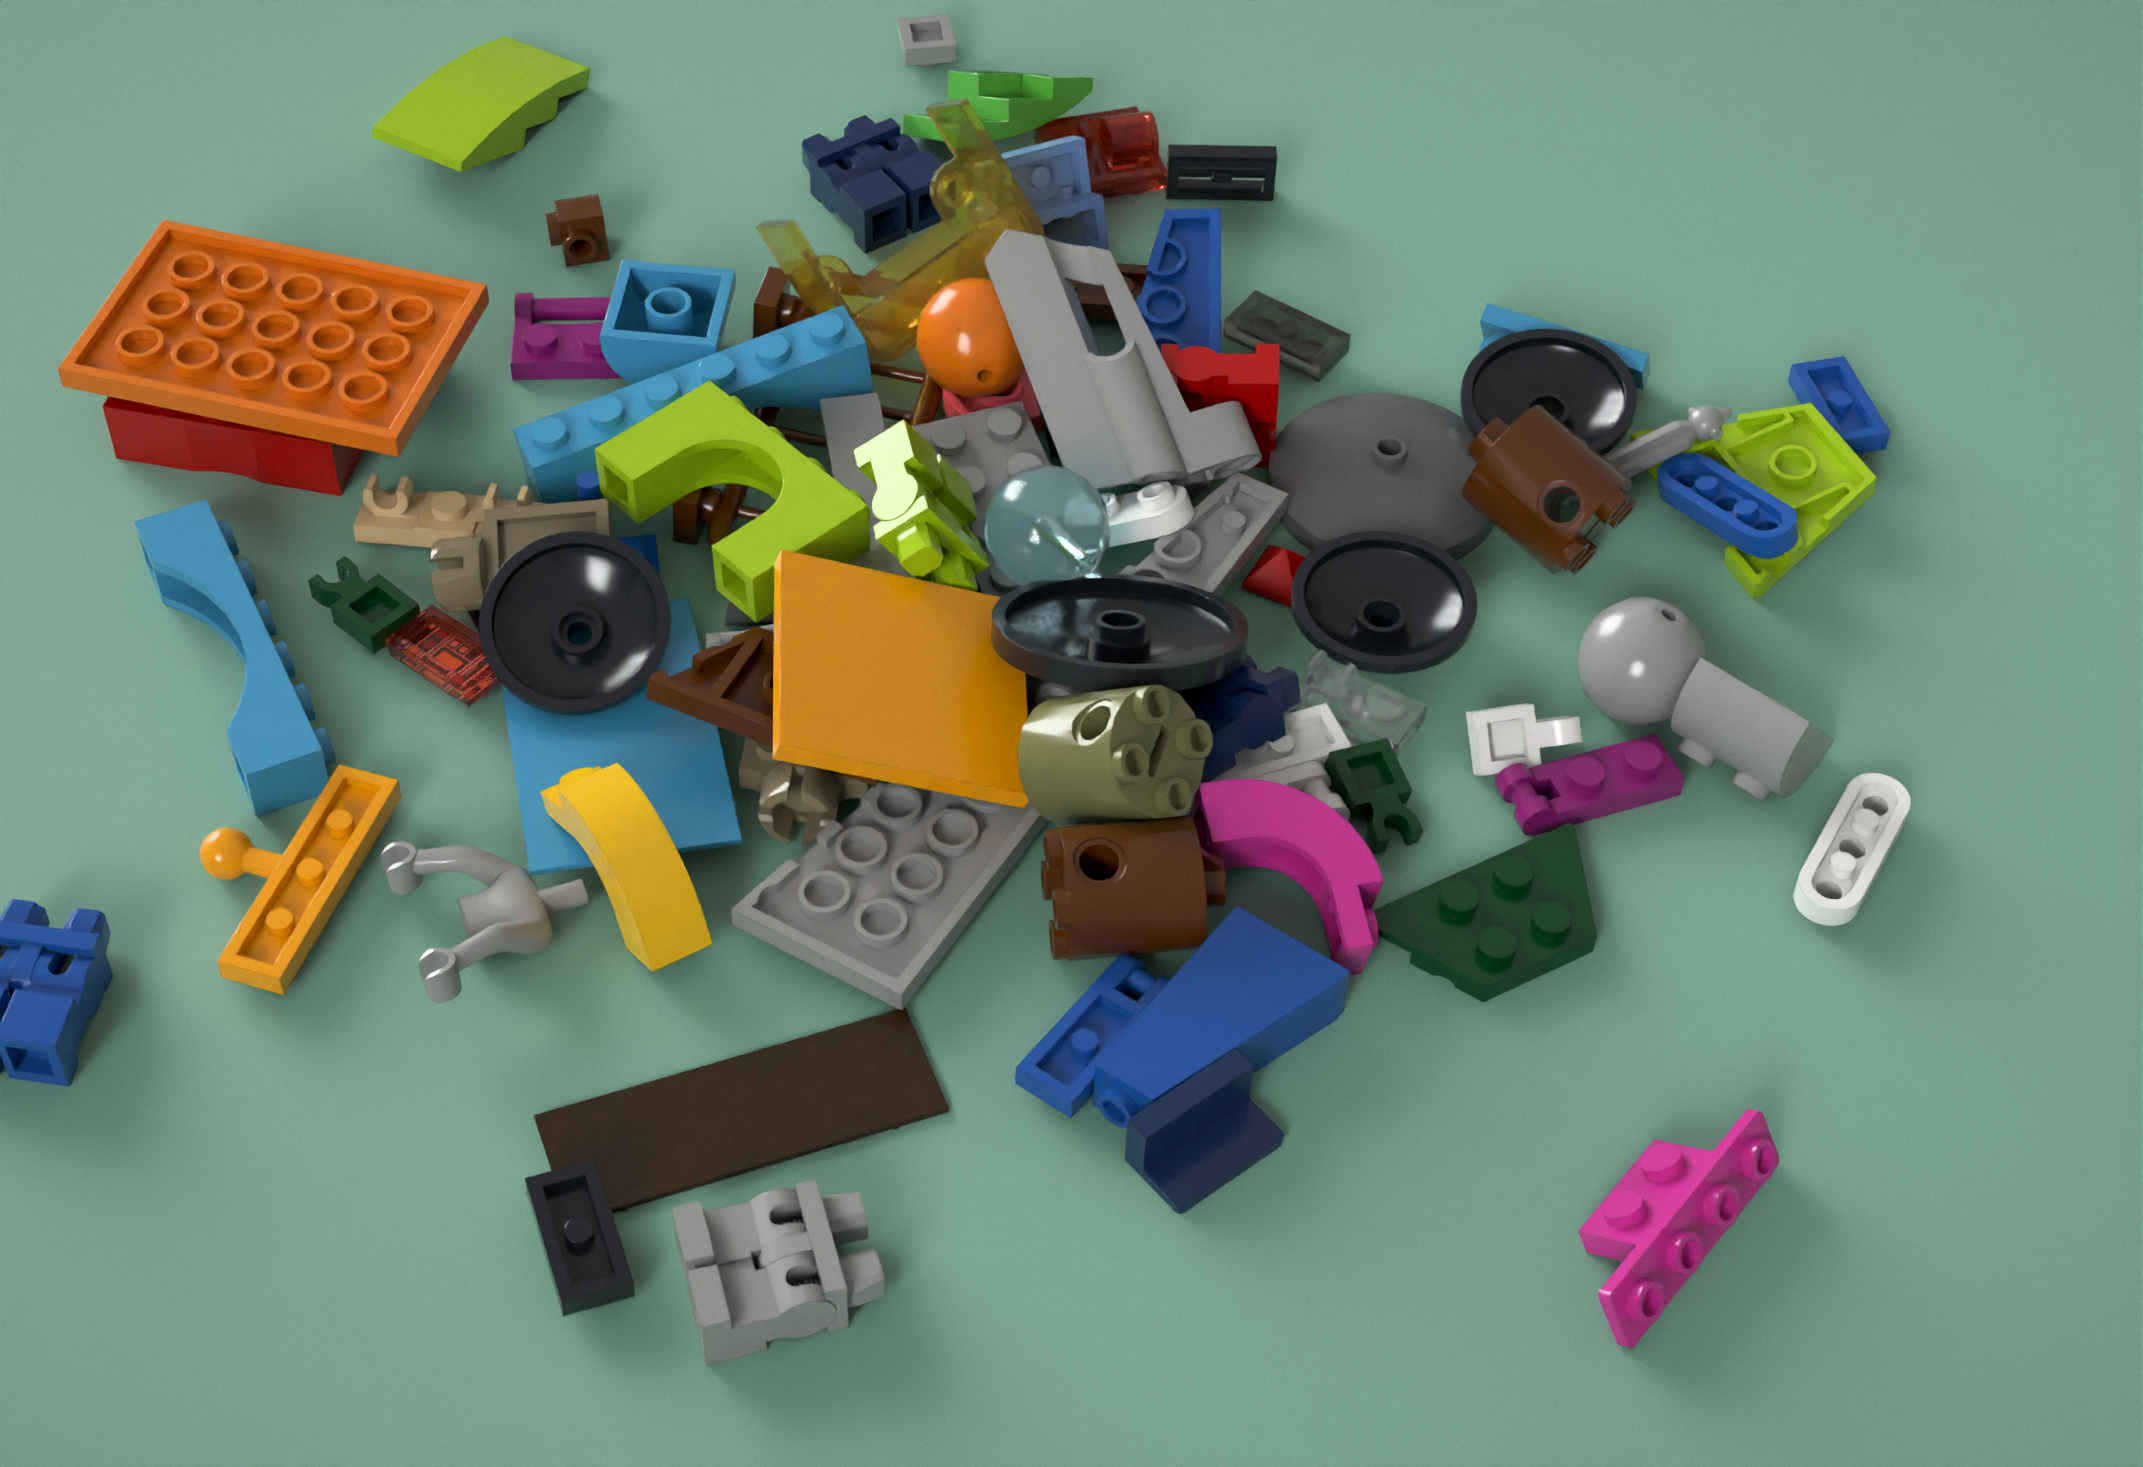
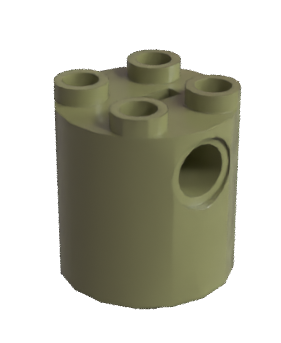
(1113, 755)

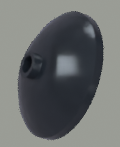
(1557, 369)
(569, 586)
(1384, 602)

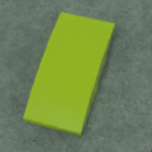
(481, 104)

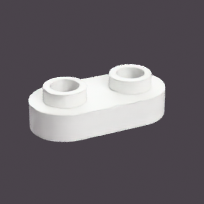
(1147, 513)

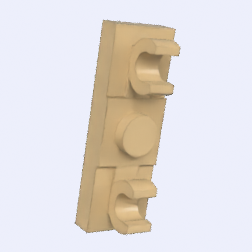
(424, 518)

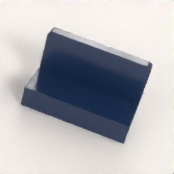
(1201, 1134)

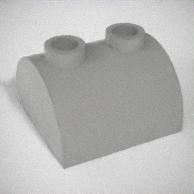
(1746, 731)

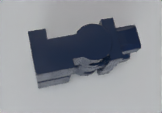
(873, 181)
(1243, 711)

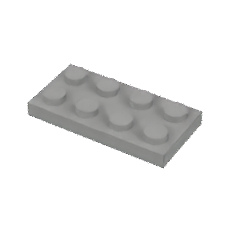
(987, 451)

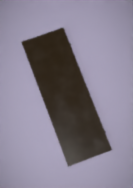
(748, 1111)

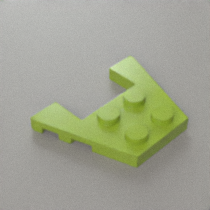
(1801, 463)

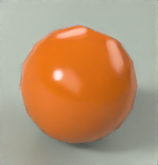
(968, 340)

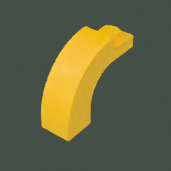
(634, 860)

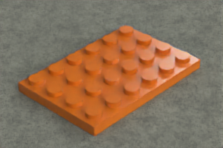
(276, 337)

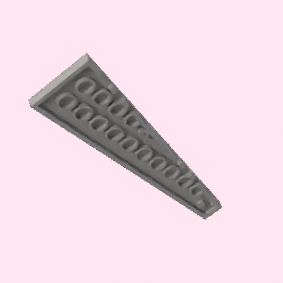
(917, 864)

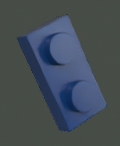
(1841, 401)

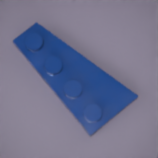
(1184, 280)

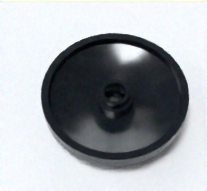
(1119, 632)

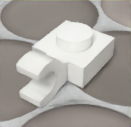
(1514, 736)

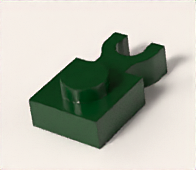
(362, 608)
(1375, 787)

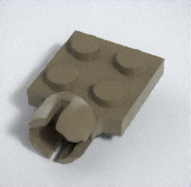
(472, 561)
(794, 792)

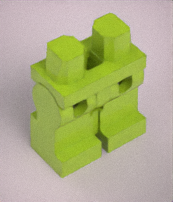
(922, 508)

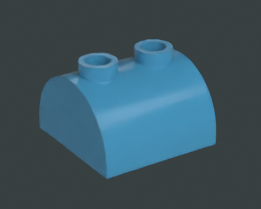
(664, 317)

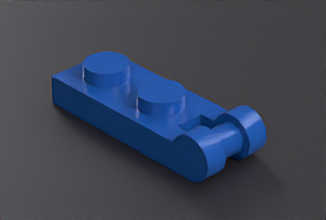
(1065, 1059)

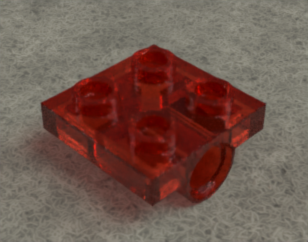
(1119, 149)

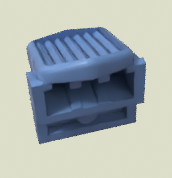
(1059, 190)

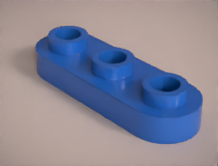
(1728, 505)

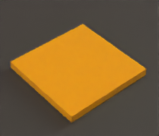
(893, 681)

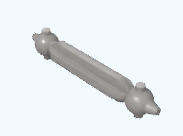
(1665, 442)

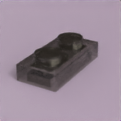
(1304, 341)

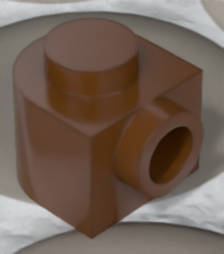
(579, 229)

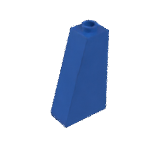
(1237, 991)

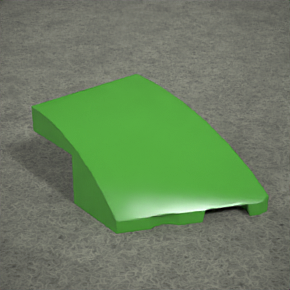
(1006, 101)

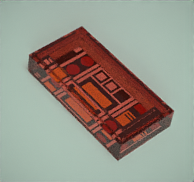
(444, 655)

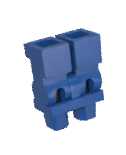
(48, 989)

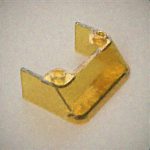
(976, 205)

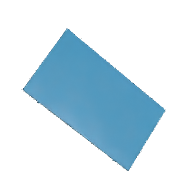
(664, 751)

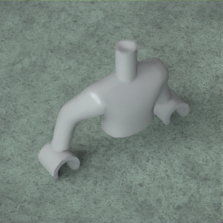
(501, 918)

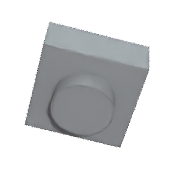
(927, 40)

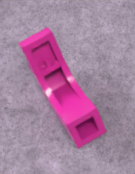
(1304, 839)

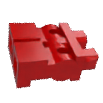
(1218, 378)

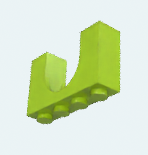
(715, 441)

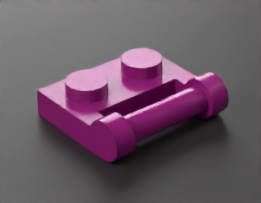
(558, 349)

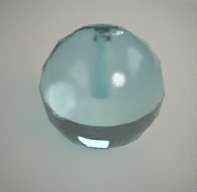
(1046, 526)

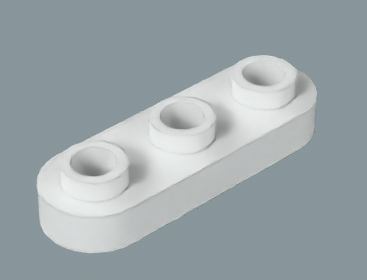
(1860, 827)

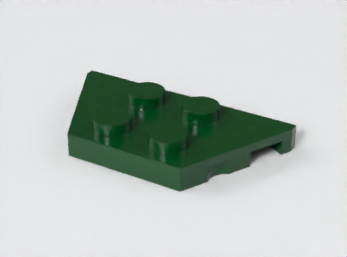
(1499, 917)

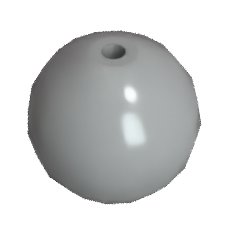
(1638, 659)

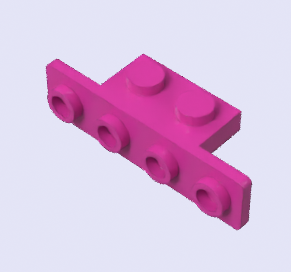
(1671, 1216)

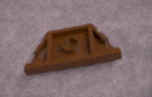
(728, 688)

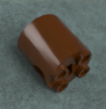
(1528, 474)
(1129, 887)

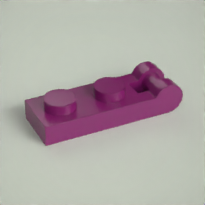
(1590, 784)

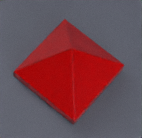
(1274, 574)

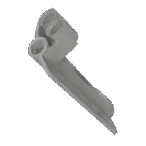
(1117, 413)

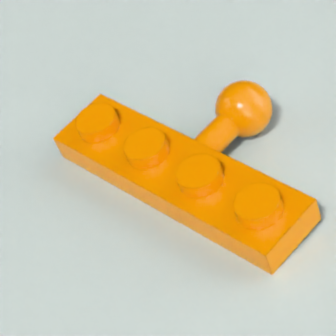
(302, 882)

